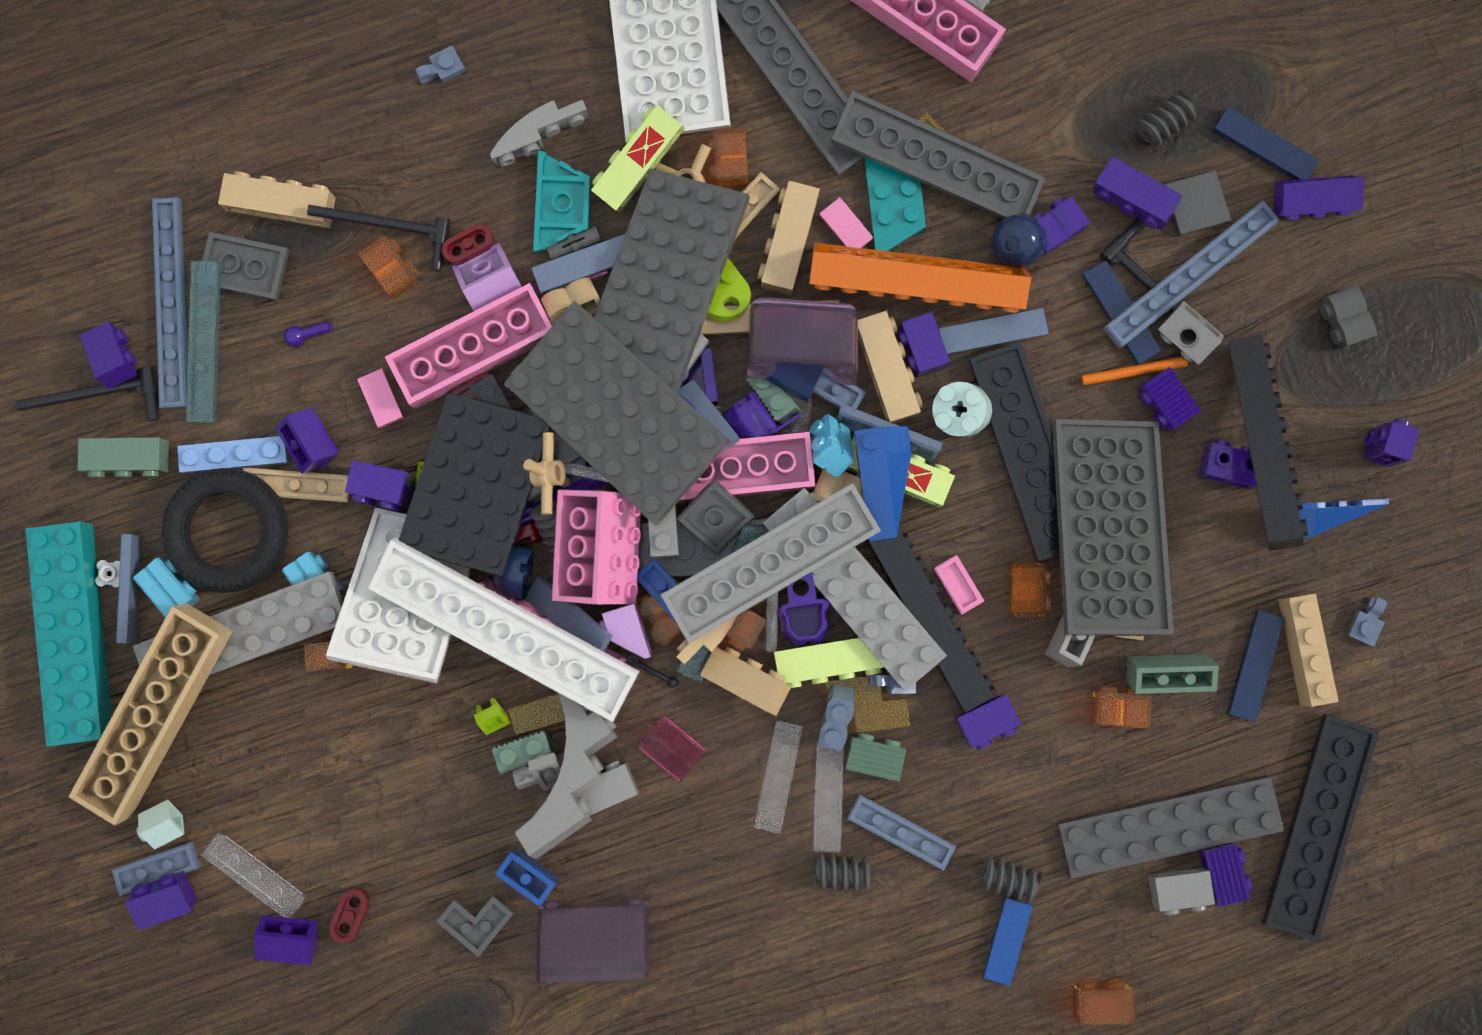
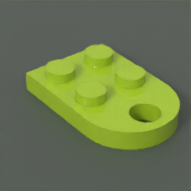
(732, 289)

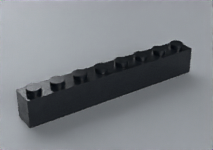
(1266, 443)
(920, 597)

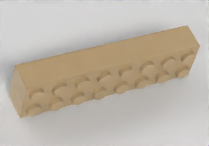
(150, 713)

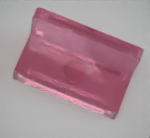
(672, 748)

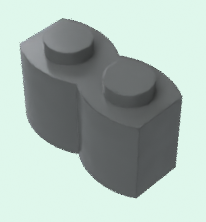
(1348, 318)

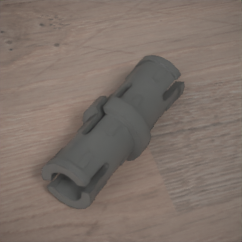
(574, 243)

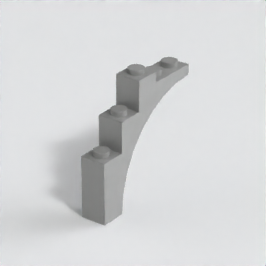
(563, 811)

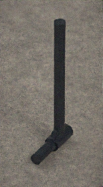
(437, 231)
(1117, 251)
(143, 383)

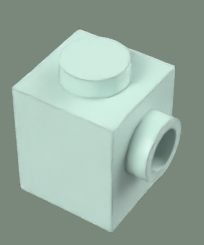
(160, 824)

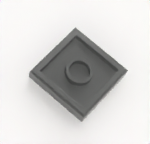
(1200, 205)
(715, 516)

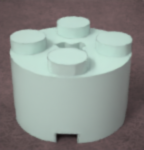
(954, 396)

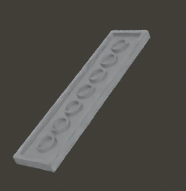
(770, 563)
(869, 607)
(274, 621)

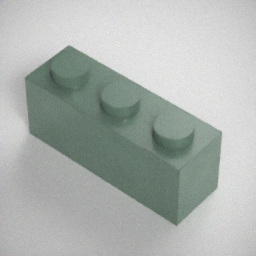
(123, 456)
(1172, 673)

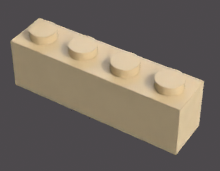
(274, 199)
(789, 237)
(887, 368)
(1308, 650)

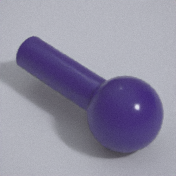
(295, 336)

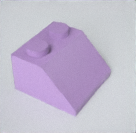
(486, 277)
(627, 630)

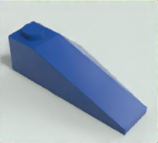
(883, 472)
(1325, 516)

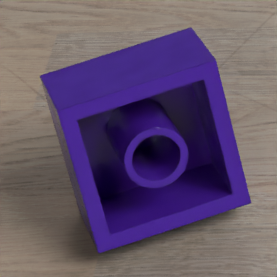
(380, 484)

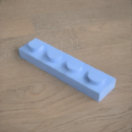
(232, 454)

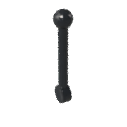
(633, 660)

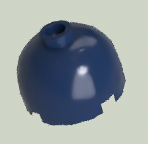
(1019, 241)
(516, 574)

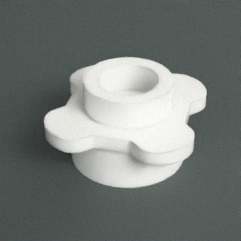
(103, 569)

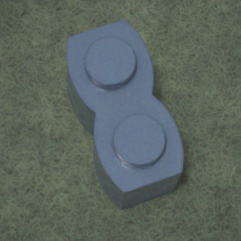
(836, 717)

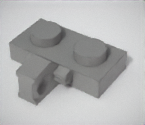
(541, 771)

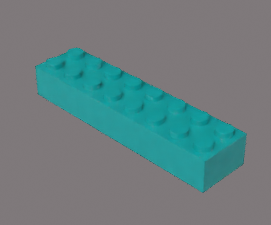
(69, 632)

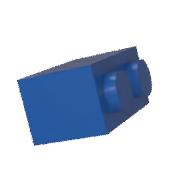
(527, 876)

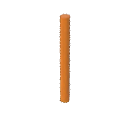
(1135, 370)

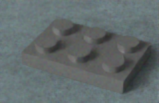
(248, 265)

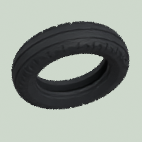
(177, 530)

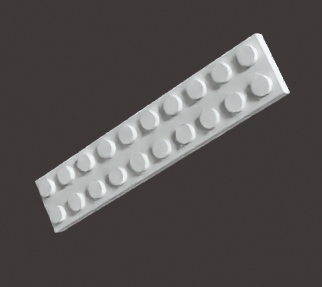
(503, 629)

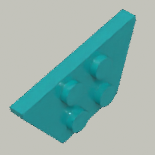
(560, 202)
(893, 206)

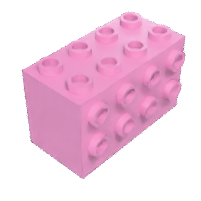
(596, 548)

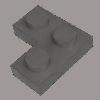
(473, 930)

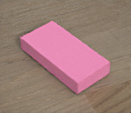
(845, 225)
(380, 398)
(958, 585)

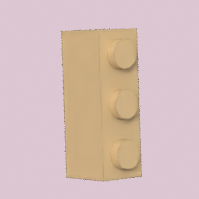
(746, 679)

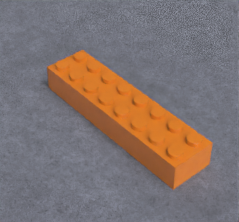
(919, 277)

